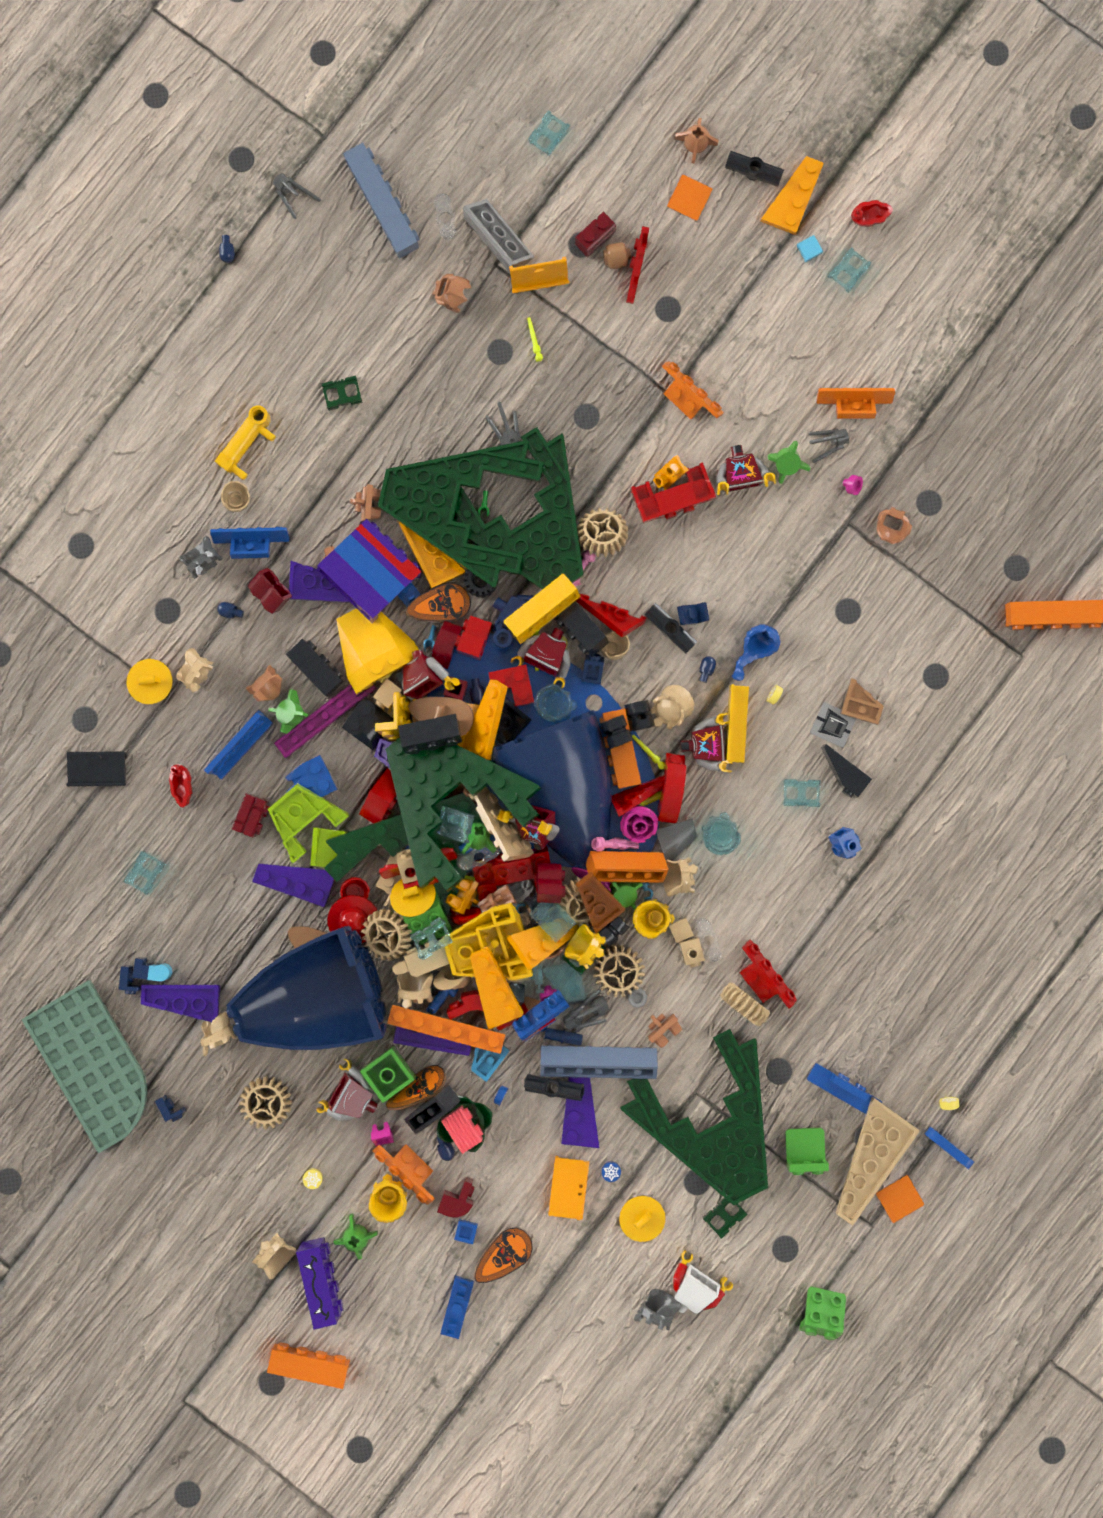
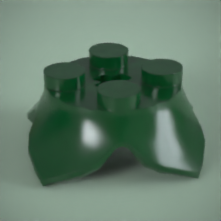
(481, 1115)

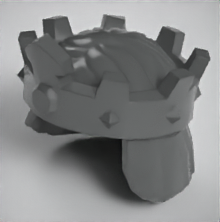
(201, 558)
(658, 1309)

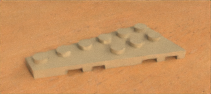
(506, 834)
(878, 1150)

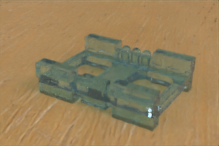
(544, 130)
(854, 273)
(801, 799)
(139, 869)
(428, 933)

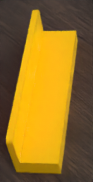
(542, 608)
(738, 723)

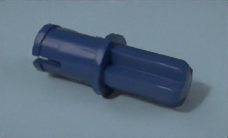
(563, 1036)

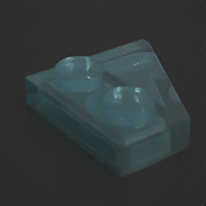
(566, 981)

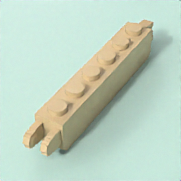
(438, 959)

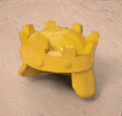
(652, 918)
(585, 946)
(387, 1200)

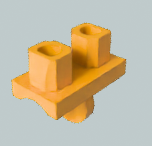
(670, 473)
(465, 896)

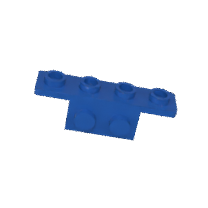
(249, 541)
(840, 1087)

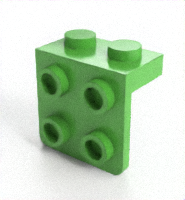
(422, 921)
(805, 1151)
(824, 1313)

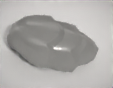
(521, 890)

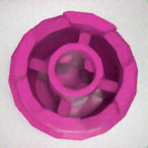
(639, 824)

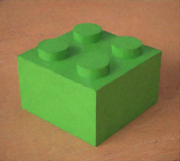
(388, 1074)

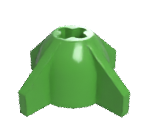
(788, 461)
(289, 712)
(479, 839)
(626, 892)
(355, 1237)

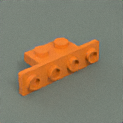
(688, 396)
(855, 402)
(409, 1169)

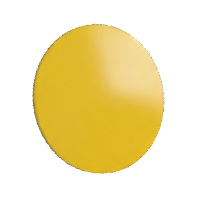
(149, 681)
(413, 900)
(642, 1218)

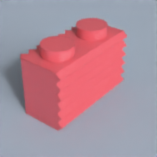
(462, 1129)

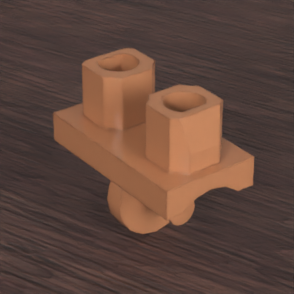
(368, 495)
(499, 897)
(657, 1035)

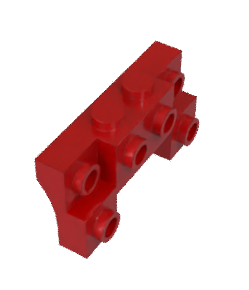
(676, 499)
(500, 873)

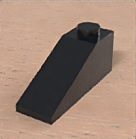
(847, 775)

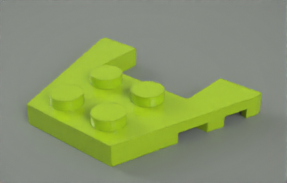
(296, 811)

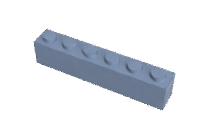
(381, 200)
(598, 1062)

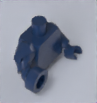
(502, 634)

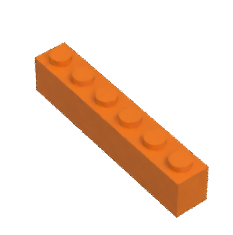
(1054, 614)
(446, 1029)

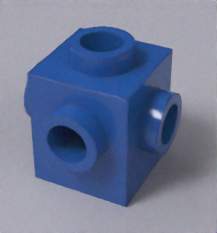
(845, 843)

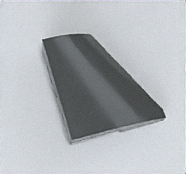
(676, 838)

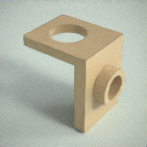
(405, 861)

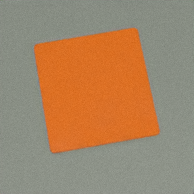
(689, 197)
(900, 1199)

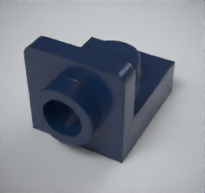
(693, 614)
(593, 669)
(126, 980)
(166, 1107)

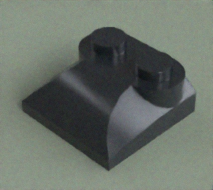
(511, 722)
(362, 723)

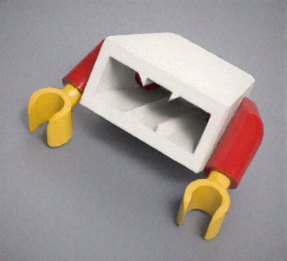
(695, 1289)

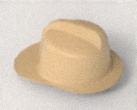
(446, 980)

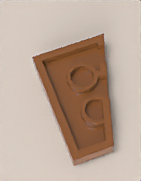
(598, 902)

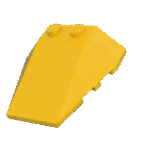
(372, 648)
(489, 930)

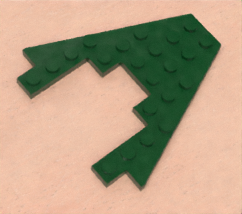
(427, 495)
(547, 539)
(428, 778)
(391, 834)
(728, 1153)

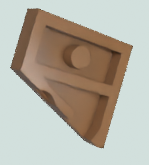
(861, 704)

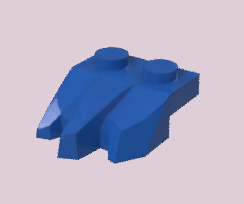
(313, 776)

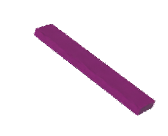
(320, 719)

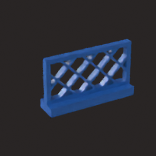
(239, 745)

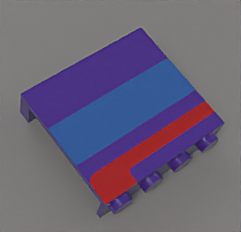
(368, 569)

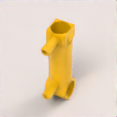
(243, 440)

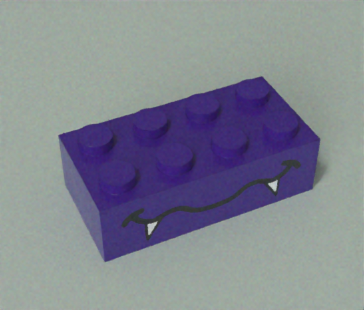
(319, 1282)

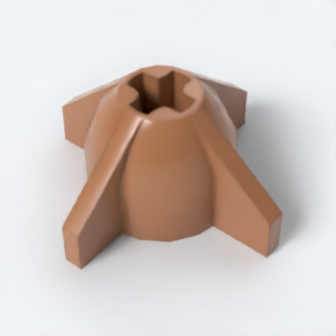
(696, 139)
(267, 686)

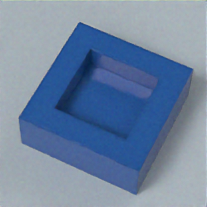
(466, 1231)

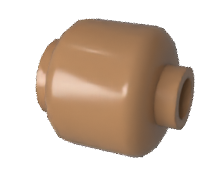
(616, 255)

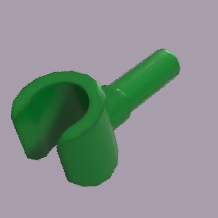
(484, 504)

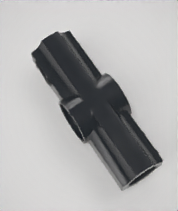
(742, 164)
(661, 619)
(542, 1085)

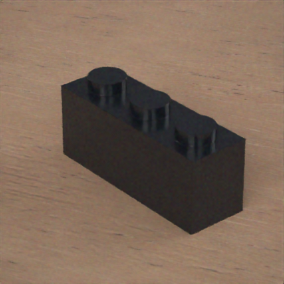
(582, 628)
(315, 667)
(430, 734)
(432, 1110)

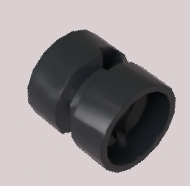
(635, 709)
(616, 731)
(612, 929)

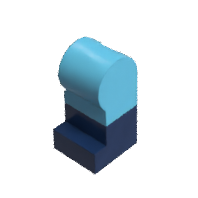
(151, 971)

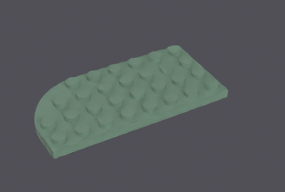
(91, 1063)

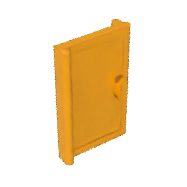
(539, 275)
(568, 1188)

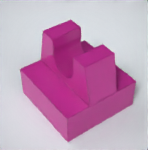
(383, 1136)

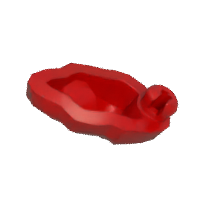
(871, 213)
(180, 784)
(461, 919)

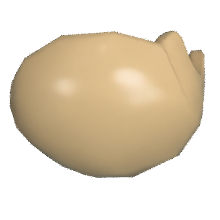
(235, 496)
(617, 646)

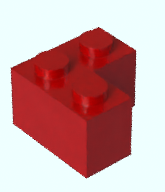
(474, 639)
(517, 680)
(380, 799)

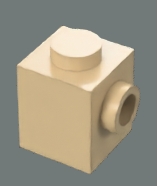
(385, 694)
(692, 952)

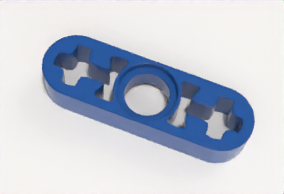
(949, 1148)

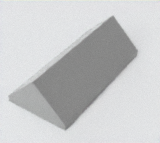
(497, 234)

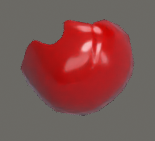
(355, 886)

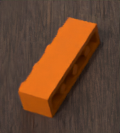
(622, 757)
(627, 866)
(308, 1365)

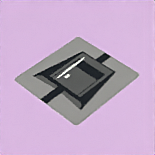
(832, 725)

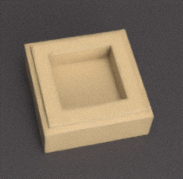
(681, 930)

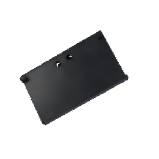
(90, 770)

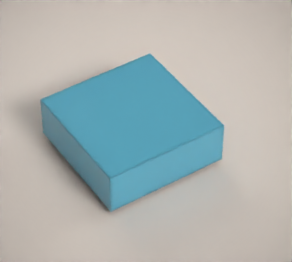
(809, 248)

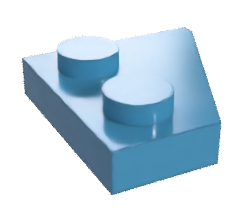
(486, 1062)

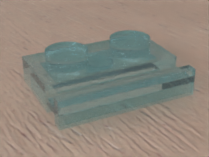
(456, 824)
(552, 920)
(538, 977)

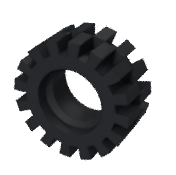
(474, 589)

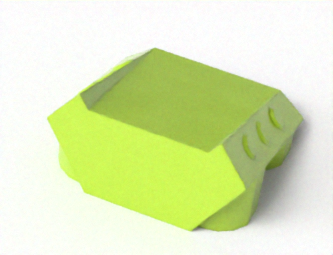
(321, 852)

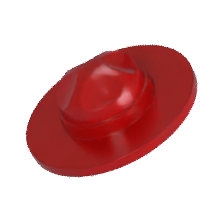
(351, 912)

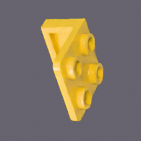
(401, 716)

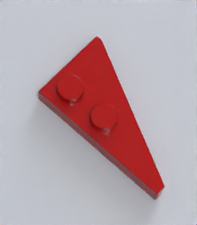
(636, 263)
(612, 616)
(632, 797)

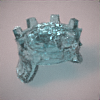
(554, 703)
(721, 835)

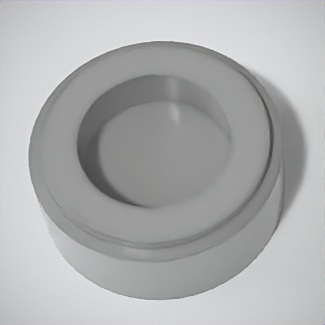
(637, 998)

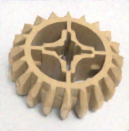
(597, 523)
(573, 904)
(392, 949)
(610, 972)
(744, 1004)
(261, 1096)

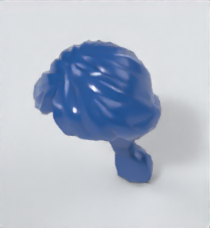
(758, 643)

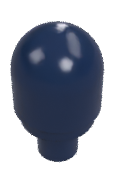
(226, 250)
(229, 610)
(707, 668)
(476, 692)
(445, 1150)

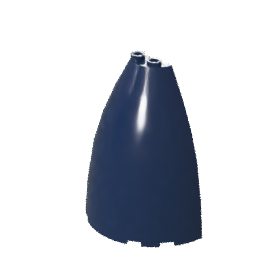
(574, 781)
(313, 997)

